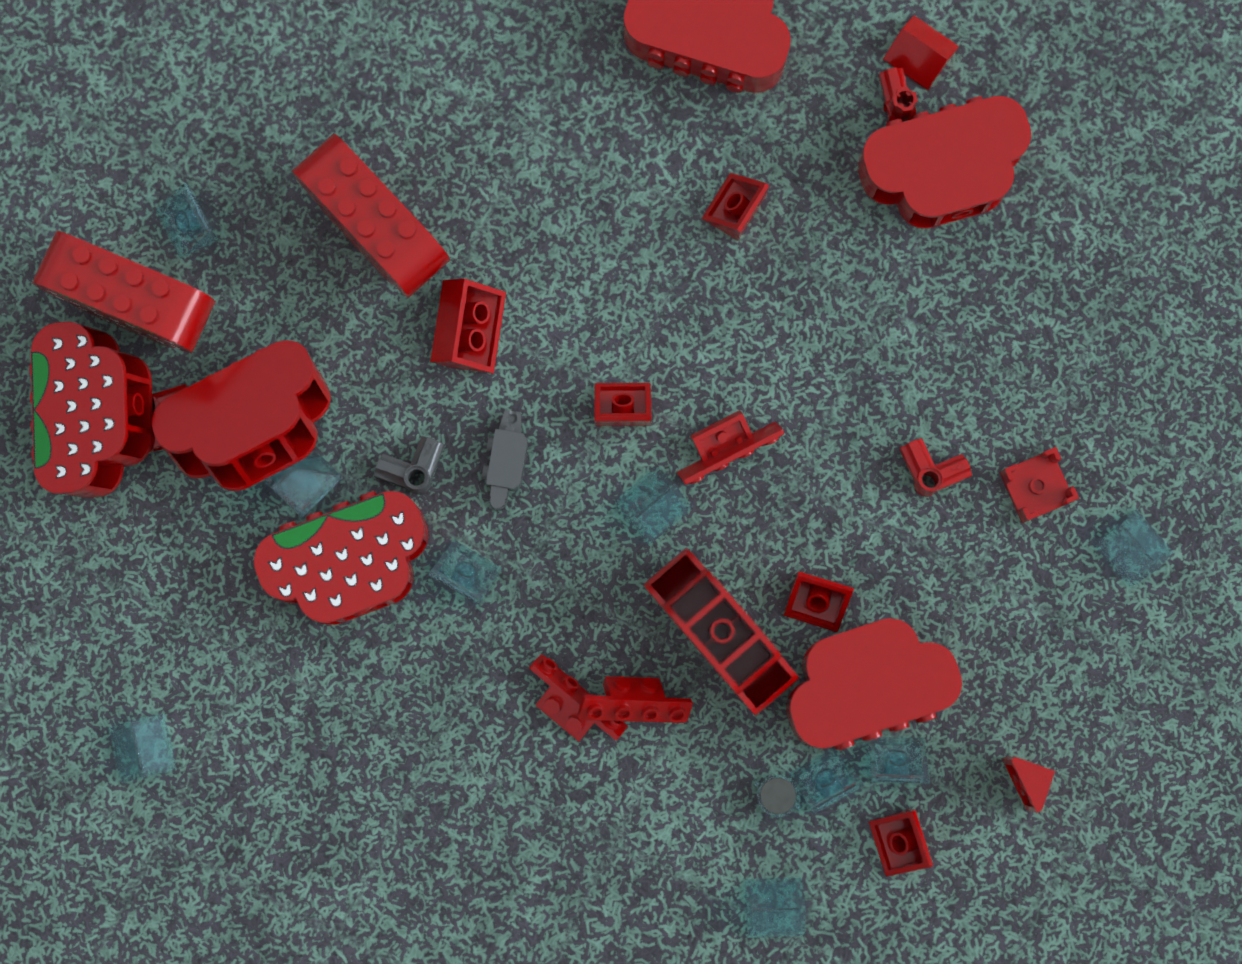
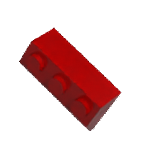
(468, 326)

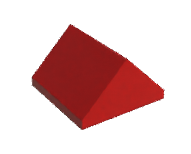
(920, 52)
(736, 204)
(622, 404)
(818, 601)
(1030, 781)
(900, 842)

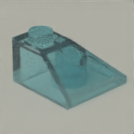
(304, 483)

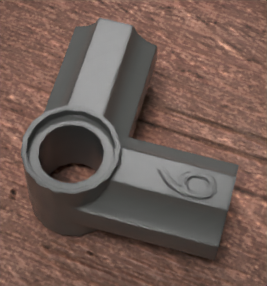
(401, 473)

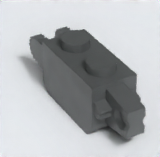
(507, 459)

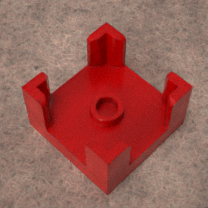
(1038, 485)

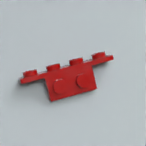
(725, 442)
(564, 699)
(634, 700)

